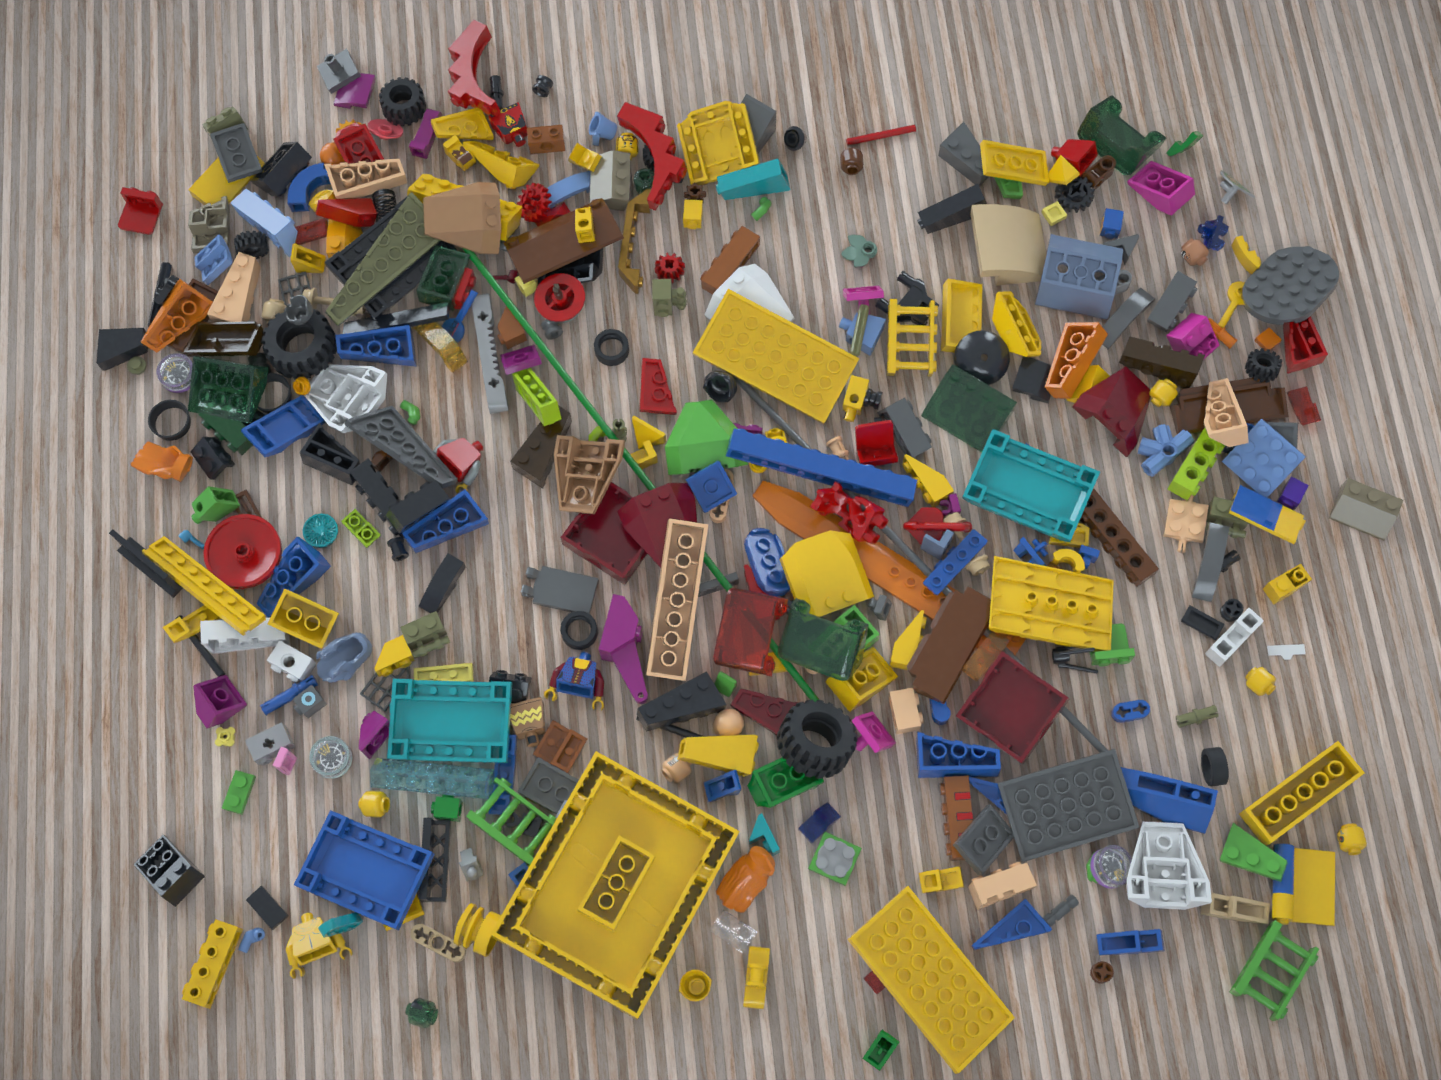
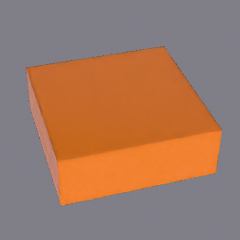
(1268, 339)

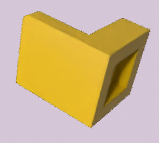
(645, 456)

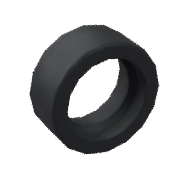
(606, 335)
(579, 615)
(1214, 766)

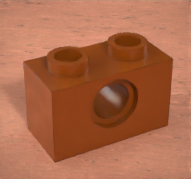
(546, 139)

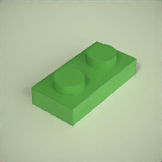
(238, 792)

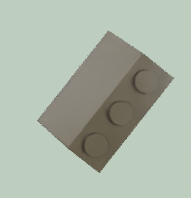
(611, 180)
(1365, 509)

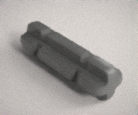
(1061, 910)

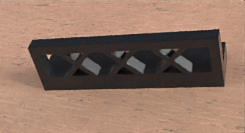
(428, 844)

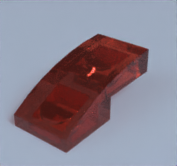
(1303, 406)

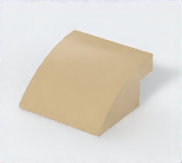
(1008, 243)

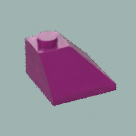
(217, 701)
(373, 733)

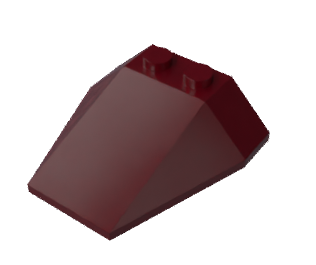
(1119, 405)
(648, 513)

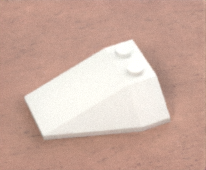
(754, 285)
(347, 393)
(1166, 869)

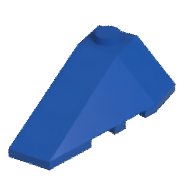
(296, 572)

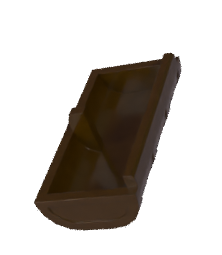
(225, 339)

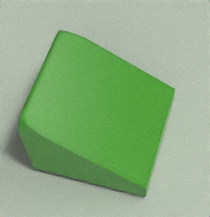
(725, 684)

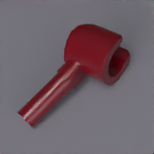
(510, 277)

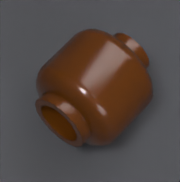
(851, 161)

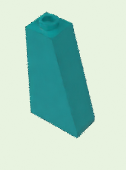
(754, 181)

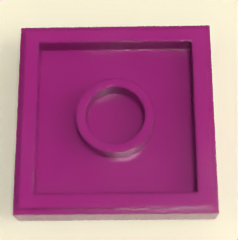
(520, 359)

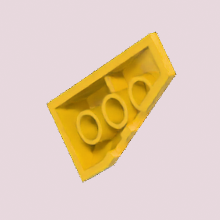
(509, 170)

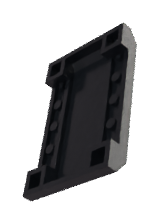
(346, 261)

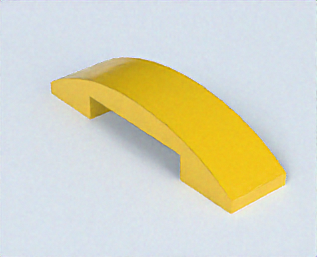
(190, 625)

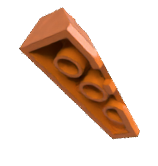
(177, 314)

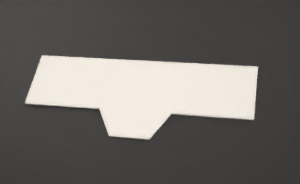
(1286, 651)

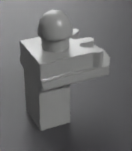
(470, 865)

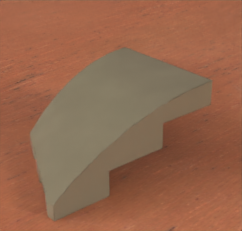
(208, 223)

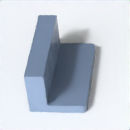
(935, 547)

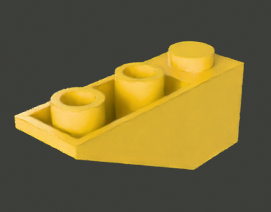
(932, 483)
(908, 642)

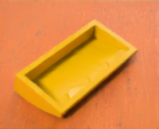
(214, 185)
(960, 312)

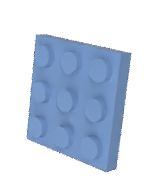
(1265, 459)

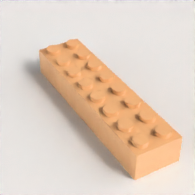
(676, 599)

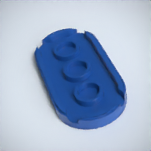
(764, 558)

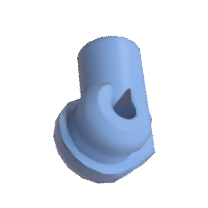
(250, 937)

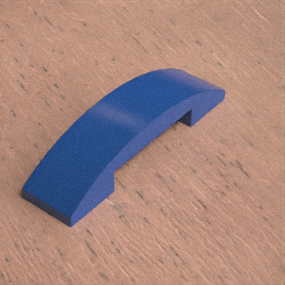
(505, 771)

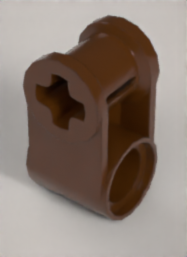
(1097, 173)

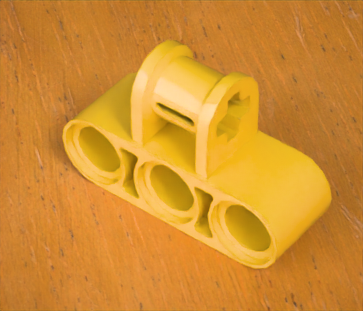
(756, 977)

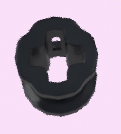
(398, 549)

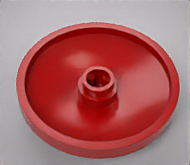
(243, 551)

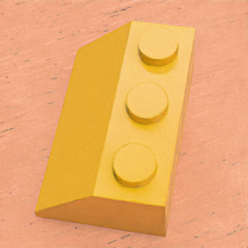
(303, 618)

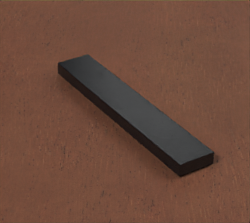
(410, 317)

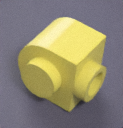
(527, 288)

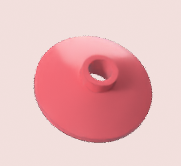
(385, 129)

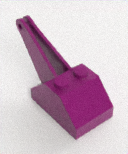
(619, 645)

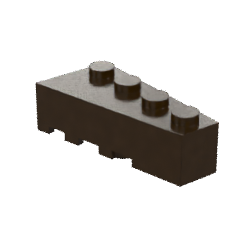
(1162, 361)
(536, 455)

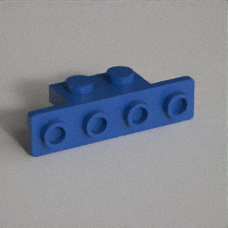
(955, 561)

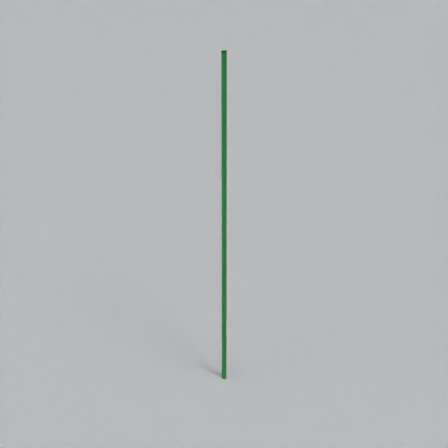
(609, 433)

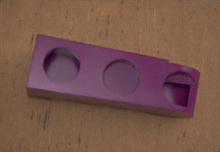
(425, 135)

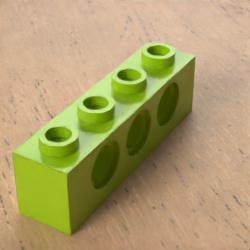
(537, 396)
(1182, 484)

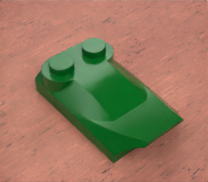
(779, 783)

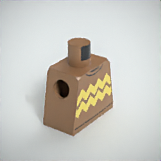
(528, 720)

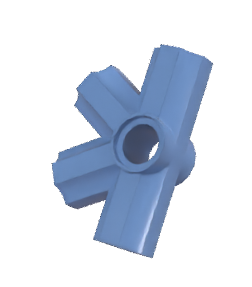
(1163, 443)

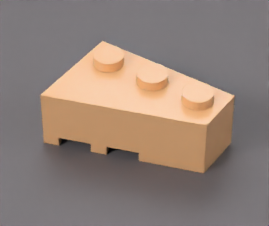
(1001, 885)

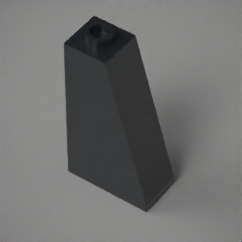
(950, 210)

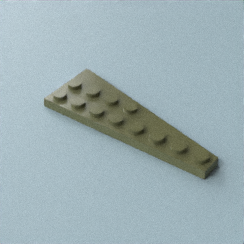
(388, 257)

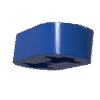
(1130, 706)

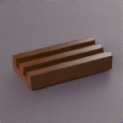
(240, 496)

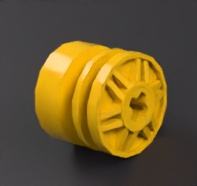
(477, 929)

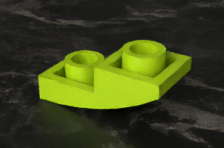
(360, 528)

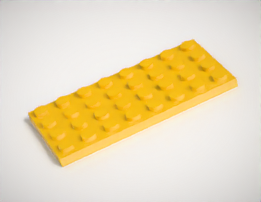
(775, 356)
(931, 979)

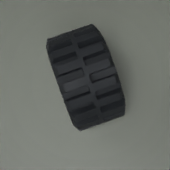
(402, 90)

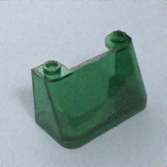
(1117, 137)
(822, 643)

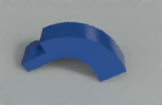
(304, 185)

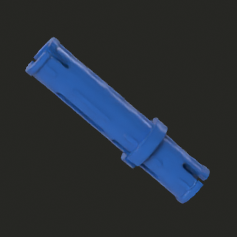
(288, 695)

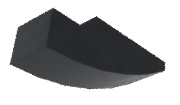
(442, 584)

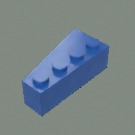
(383, 345)
(446, 522)
(953, 758)

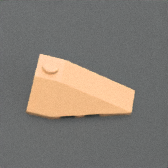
(1223, 415)

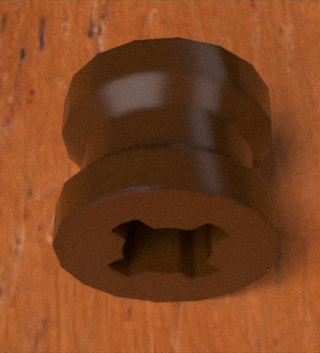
(1106, 972)

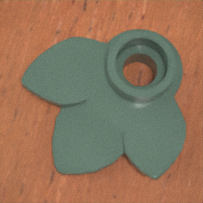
(857, 252)

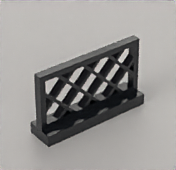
(133, 553)

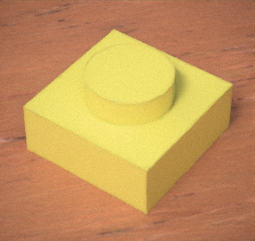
(1054, 213)

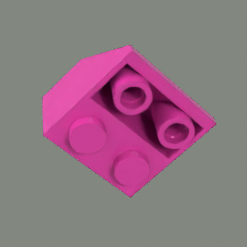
(1194, 336)

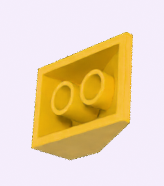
(866, 681)

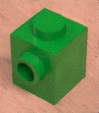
(447, 808)

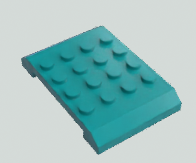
(1030, 486)
(449, 721)

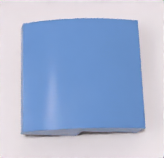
(213, 259)

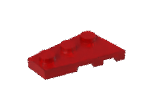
(654, 390)

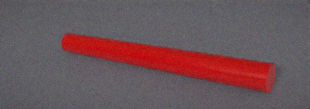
(879, 135)

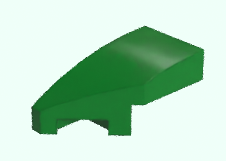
(1179, 147)

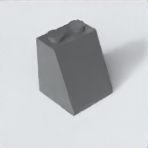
(761, 119)

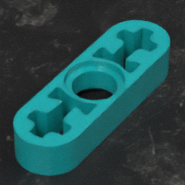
(340, 924)

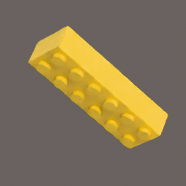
(428, 185)
(1301, 793)

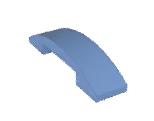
(569, 187)

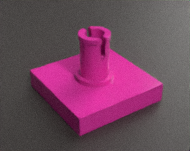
(863, 294)
(872, 733)

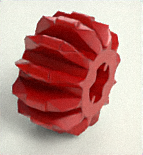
(669, 267)

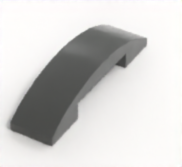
(1126, 315)
(1211, 562)

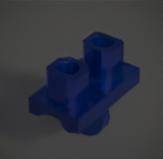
(1211, 231)

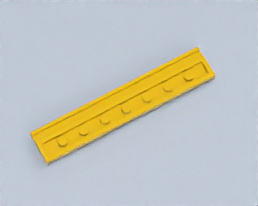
(204, 586)

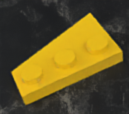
(464, 124)

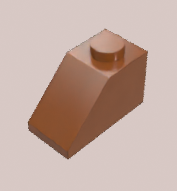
(510, 330)

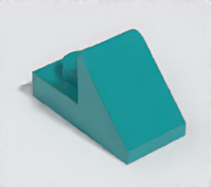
(762, 830)

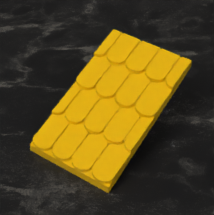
(1051, 604)

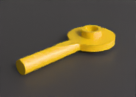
(1235, 296)

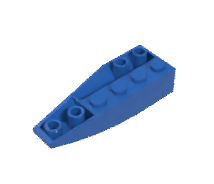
(1171, 799)

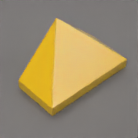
(1062, 172)
(646, 432)

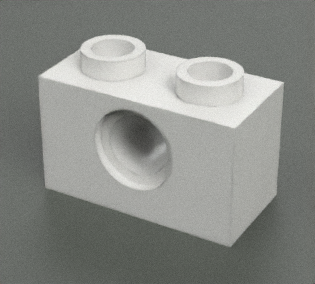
(283, 654)

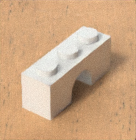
(1234, 637)

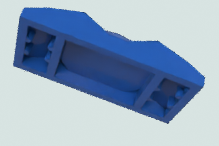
(283, 426)

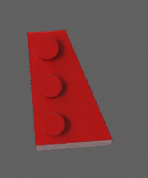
(1302, 345)

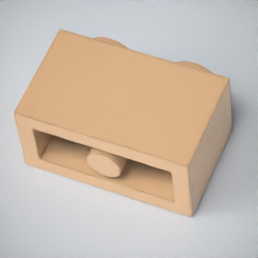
(905, 710)

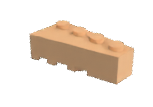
(365, 178)
(237, 291)

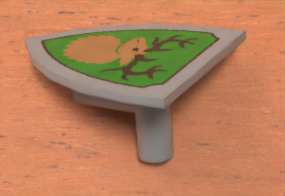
(1231, 190)

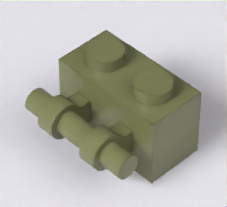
(228, 118)
(665, 297)
(1219, 514)
(424, 631)

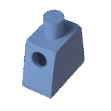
(872, 332)

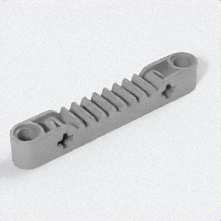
(496, 396)

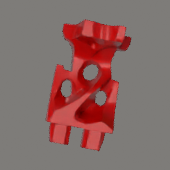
(863, 521)

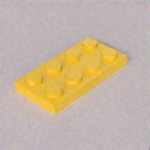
(1014, 162)

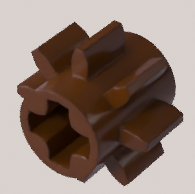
(695, 189)

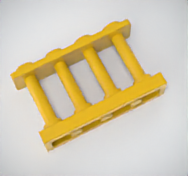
(895, 346)

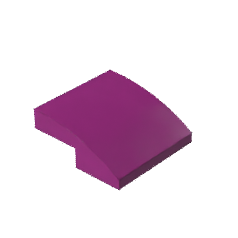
(356, 92)

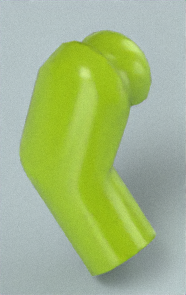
(596, 434)

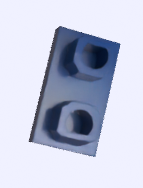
(1024, 548)

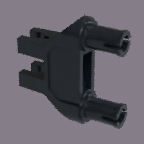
(914, 297)

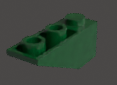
(227, 430)

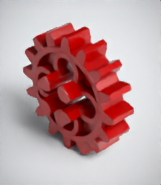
(539, 208)

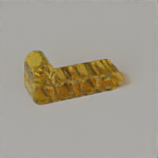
(443, 345)

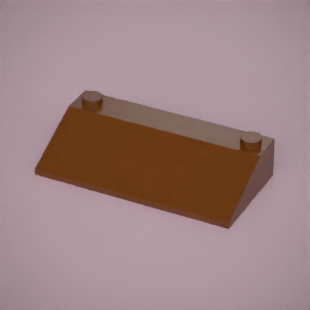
(557, 243)

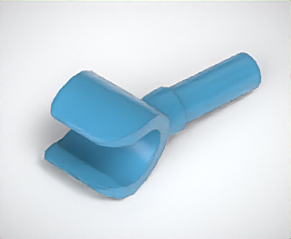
(186, 536)

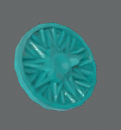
(320, 530)

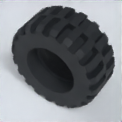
(305, 362)
(807, 756)

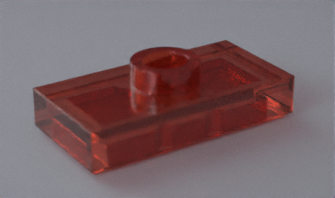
(311, 231)

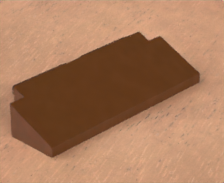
(1254, 397)
(951, 643)

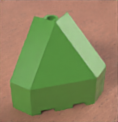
(700, 439)

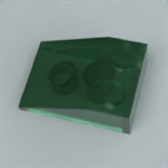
(442, 277)

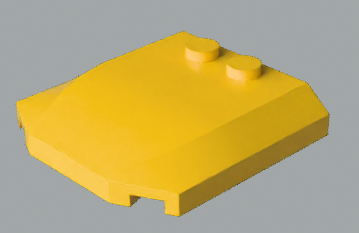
(717, 141)
(826, 572)

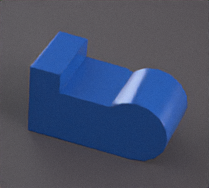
(939, 712)

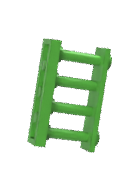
(494, 830)
(1252, 969)

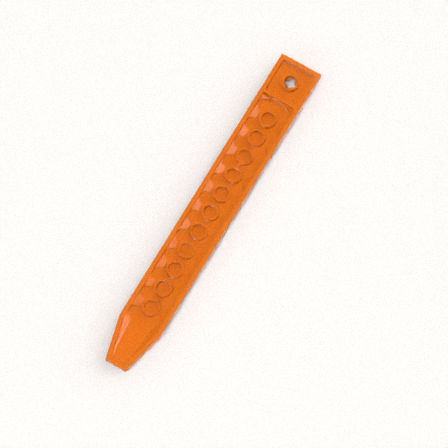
(880, 563)

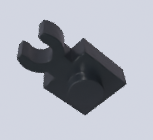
(162, 293)
(532, 829)

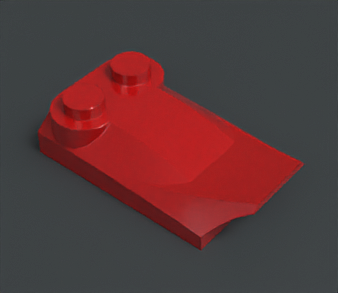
(357, 144)

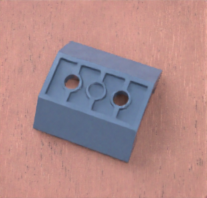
(1077, 288)

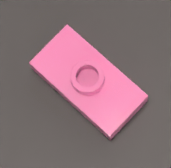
(285, 761)

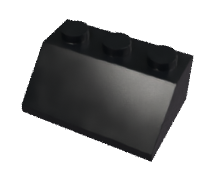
(282, 168)

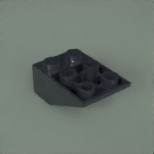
(169, 871)

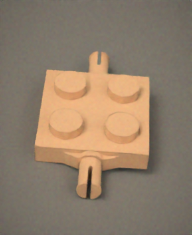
(1185, 522)

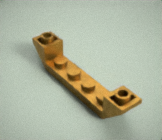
(632, 276)

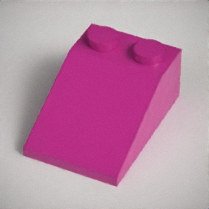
(1163, 187)

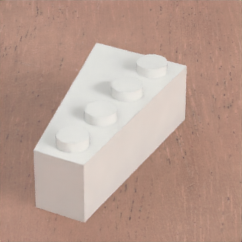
(220, 637)

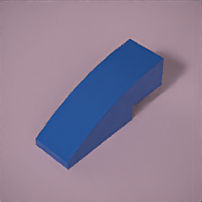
(1130, 942)

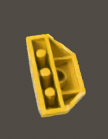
(1015, 325)

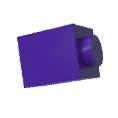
(1292, 493)

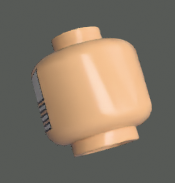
(675, 770)

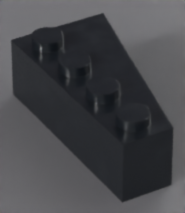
(376, 489)
(688, 701)

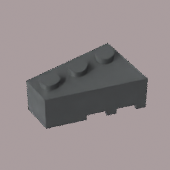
(963, 154)
(1173, 302)
(907, 428)

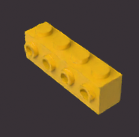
(212, 963)

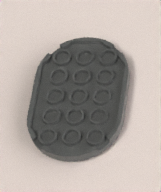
(1290, 285)

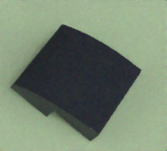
(1032, 379)

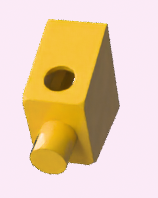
(855, 392)

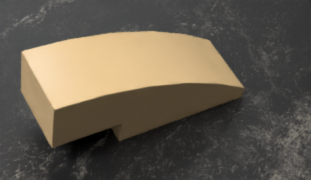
(1237, 909)

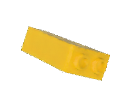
(721, 752)

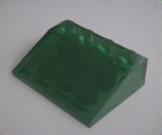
(226, 388)
(968, 408)

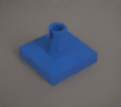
(711, 486)

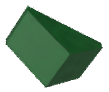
(880, 1049)

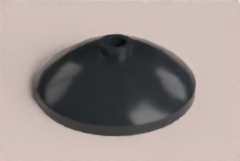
(983, 342)

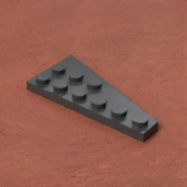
(398, 439)

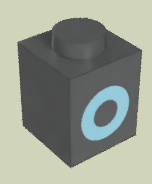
(309, 702)

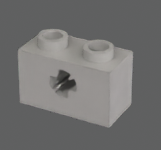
(259, 743)

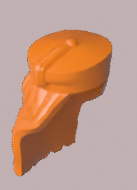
(162, 461)
(746, 879)

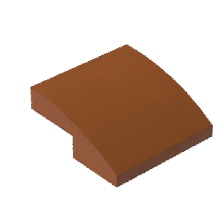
(560, 746)

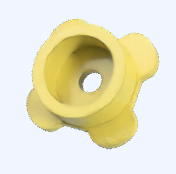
(229, 741)

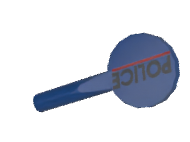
(454, 326)

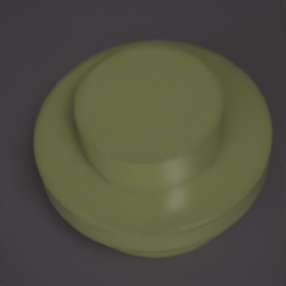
(136, 365)

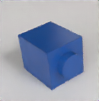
(1111, 223)

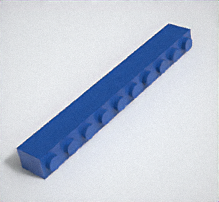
(821, 467)

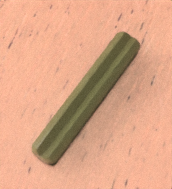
(859, 330)

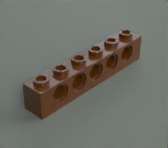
(1122, 537)

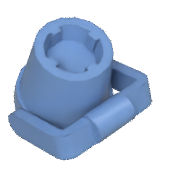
(601, 128)

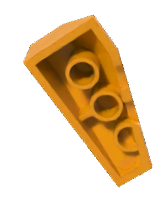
(339, 236)

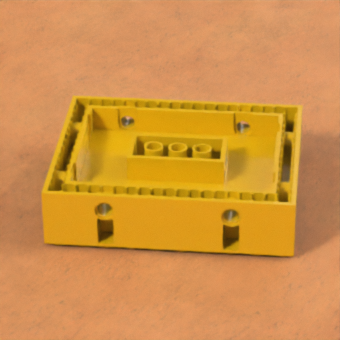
(615, 884)

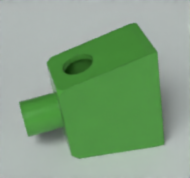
(214, 504)

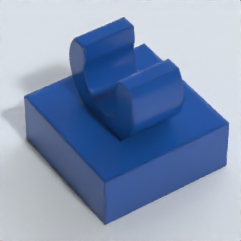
(1088, 555)

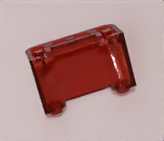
(748, 630)

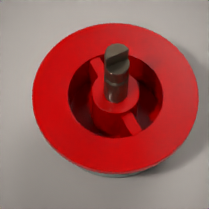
(559, 297)

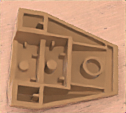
(465, 217)
(584, 471)

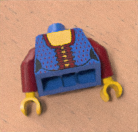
(578, 678)

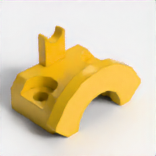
(1071, 557)

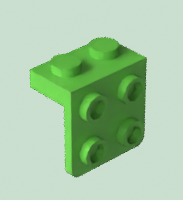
(1119, 652)

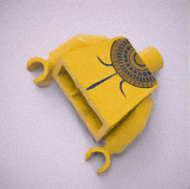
(308, 944)

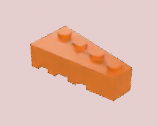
(1073, 357)

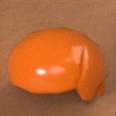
(330, 154)

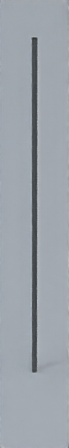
(905, 549)

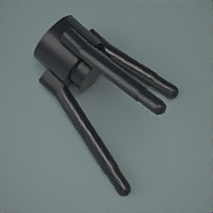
(1062, 654)

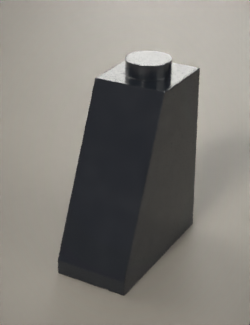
(119, 346)

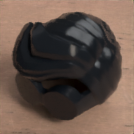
(720, 386)

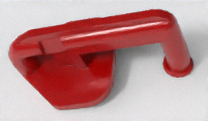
(930, 521)

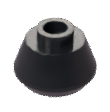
(794, 138)

